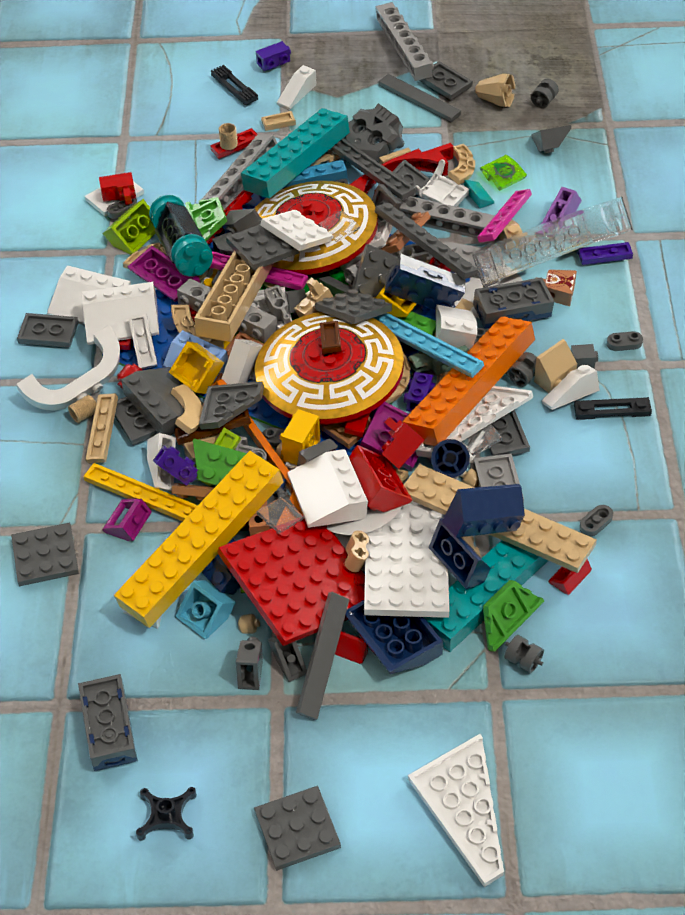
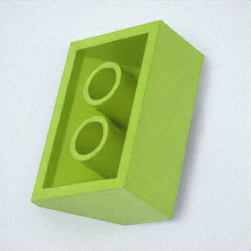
(131, 228)

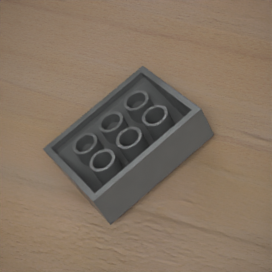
(152, 397)

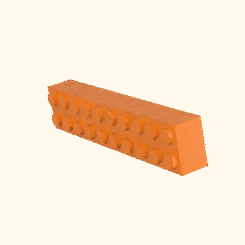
(458, 393)

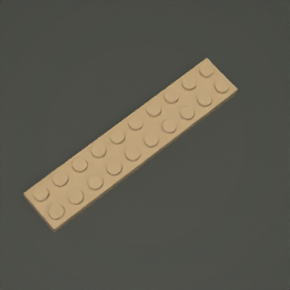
(534, 535)

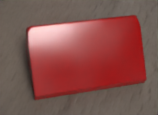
(568, 580)
(351, 648)

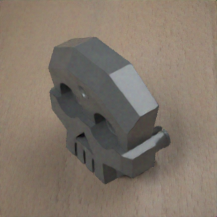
(377, 126)

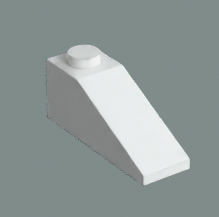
(299, 85)
(574, 386)
(161, 478)

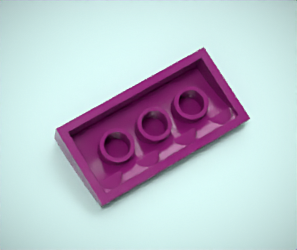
(157, 268)

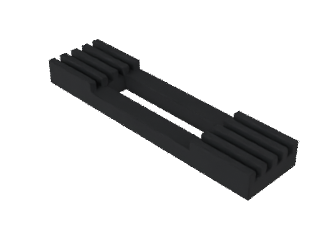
(223, 73)
(638, 408)

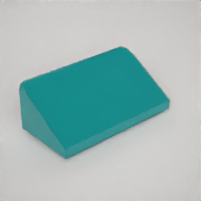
(478, 194)

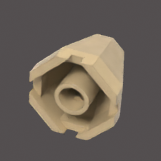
(497, 89)

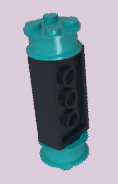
(180, 236)

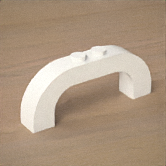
(82, 386)

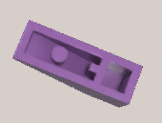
(564, 203)

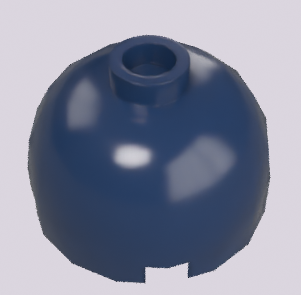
(450, 458)

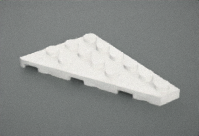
(492, 407)
(461, 801)

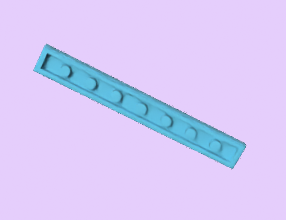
(432, 346)

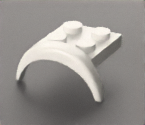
(442, 189)

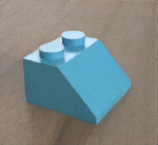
(204, 608)

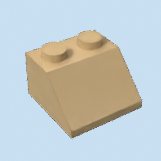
(554, 366)

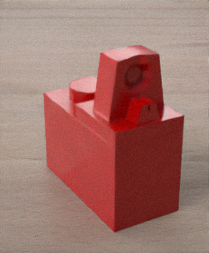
(118, 187)
(404, 443)

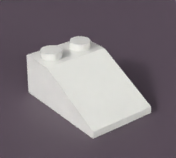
(456, 326)

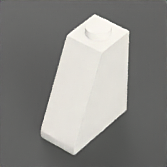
(241, 361)

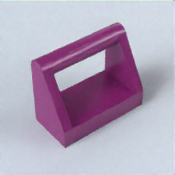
(131, 523)

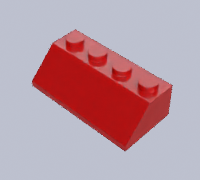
(378, 480)

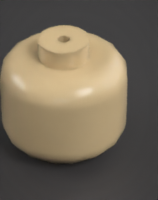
(470, 478)
(248, 624)

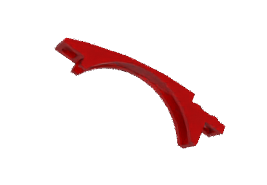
(423, 161)

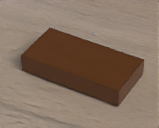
(330, 337)

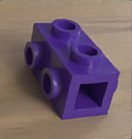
(273, 56)
(418, 389)
(175, 465)

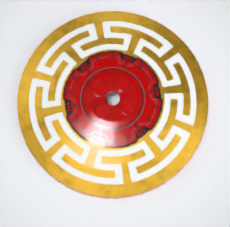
(318, 202)
(335, 385)

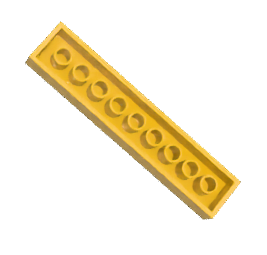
(197, 539)

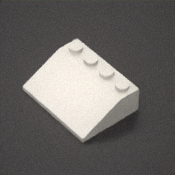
(69, 289)
(115, 305)
(328, 490)

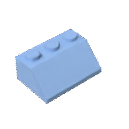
(180, 341)

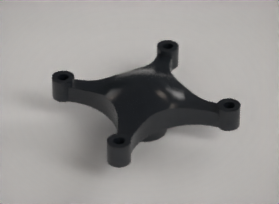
(166, 813)

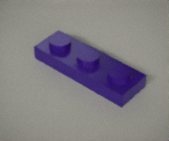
(605, 253)

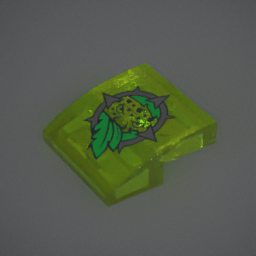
(503, 172)

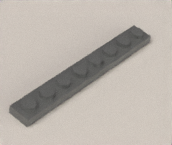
(373, 169)
(426, 241)

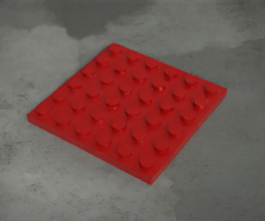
(292, 575)

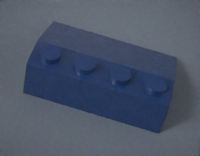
(396, 640)

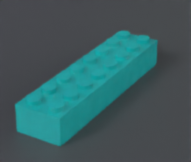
(295, 153)
(466, 605)

